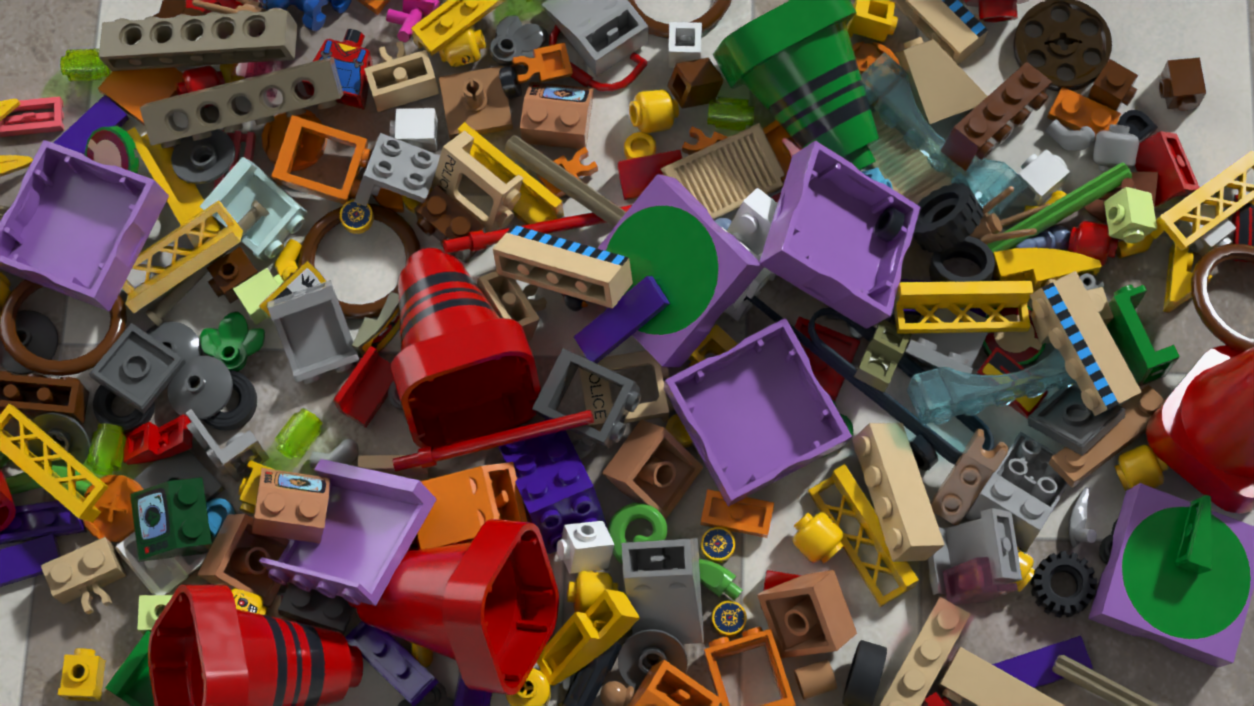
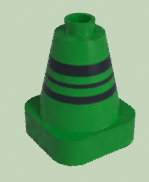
(805, 75)

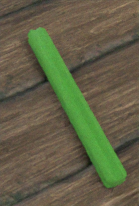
(1066, 205)

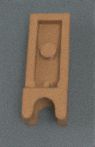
(967, 479)

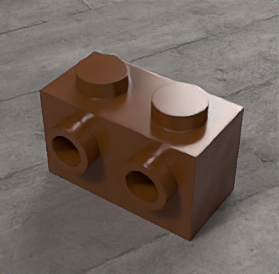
(446, 220)

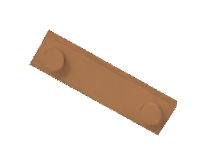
(1138, 410)

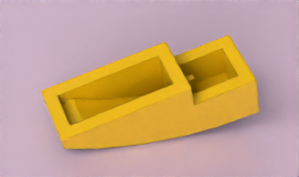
(1040, 265)
(587, 636)

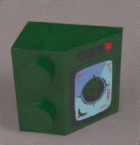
(171, 520)

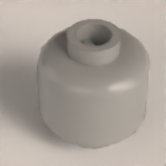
(1115, 147)

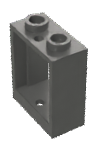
(558, 383)

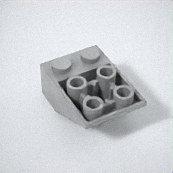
(599, 29)
(1024, 487)
(665, 587)

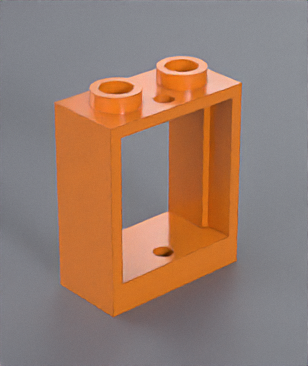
(289, 149)
(751, 639)

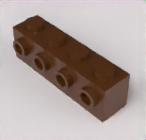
(996, 116)
(39, 394)

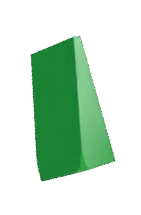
(1196, 546)

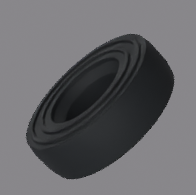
(244, 410)
(103, 412)

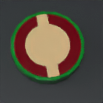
(112, 147)
(1020, 346)

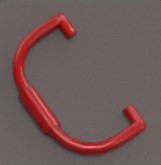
(587, 80)

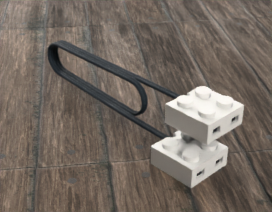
(751, 230)

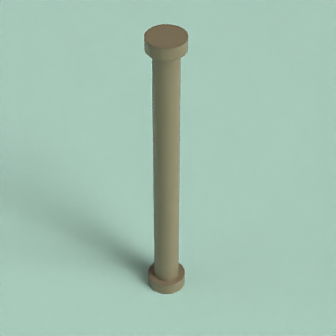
(187, 284)

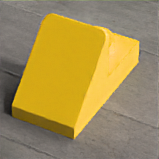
(1178, 278)

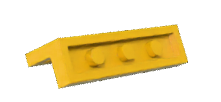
(449, 21)
(1206, 195)
(183, 196)
(536, 201)
(187, 264)
(965, 295)
(41, 467)
(865, 514)

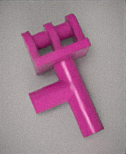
(411, 14)

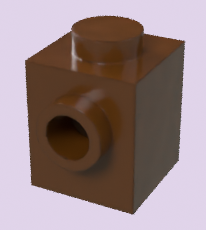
(695, 82)
(1182, 84)
(1114, 86)
(230, 273)

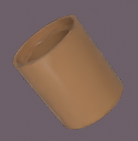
(815, 679)

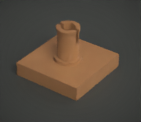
(476, 100)

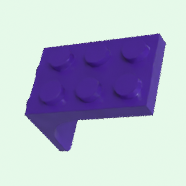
(553, 484)

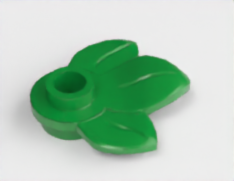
(230, 338)

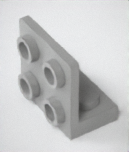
(399, 169)
(947, 349)
(235, 455)

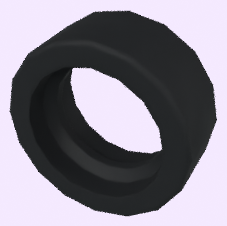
(969, 249)
(864, 674)

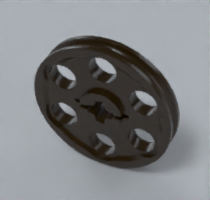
(1070, 32)

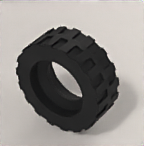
(947, 217)

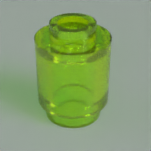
(83, 65)
(730, 113)
(298, 434)
(106, 449)

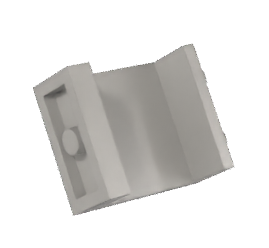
(986, 537)

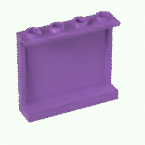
(363, 538)

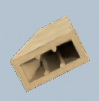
(937, 81)

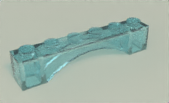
(890, 94)
(948, 392)

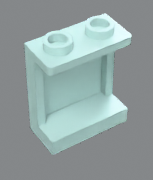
(237, 193)

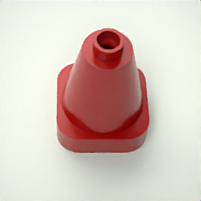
(1209, 428)
(476, 603)

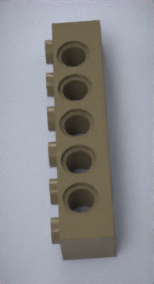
(212, 48)
(163, 130)

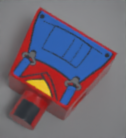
(350, 65)

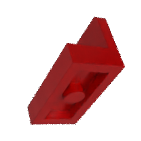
(1166, 156)
(365, 388)

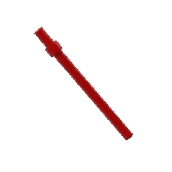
(479, 240)
(429, 456)

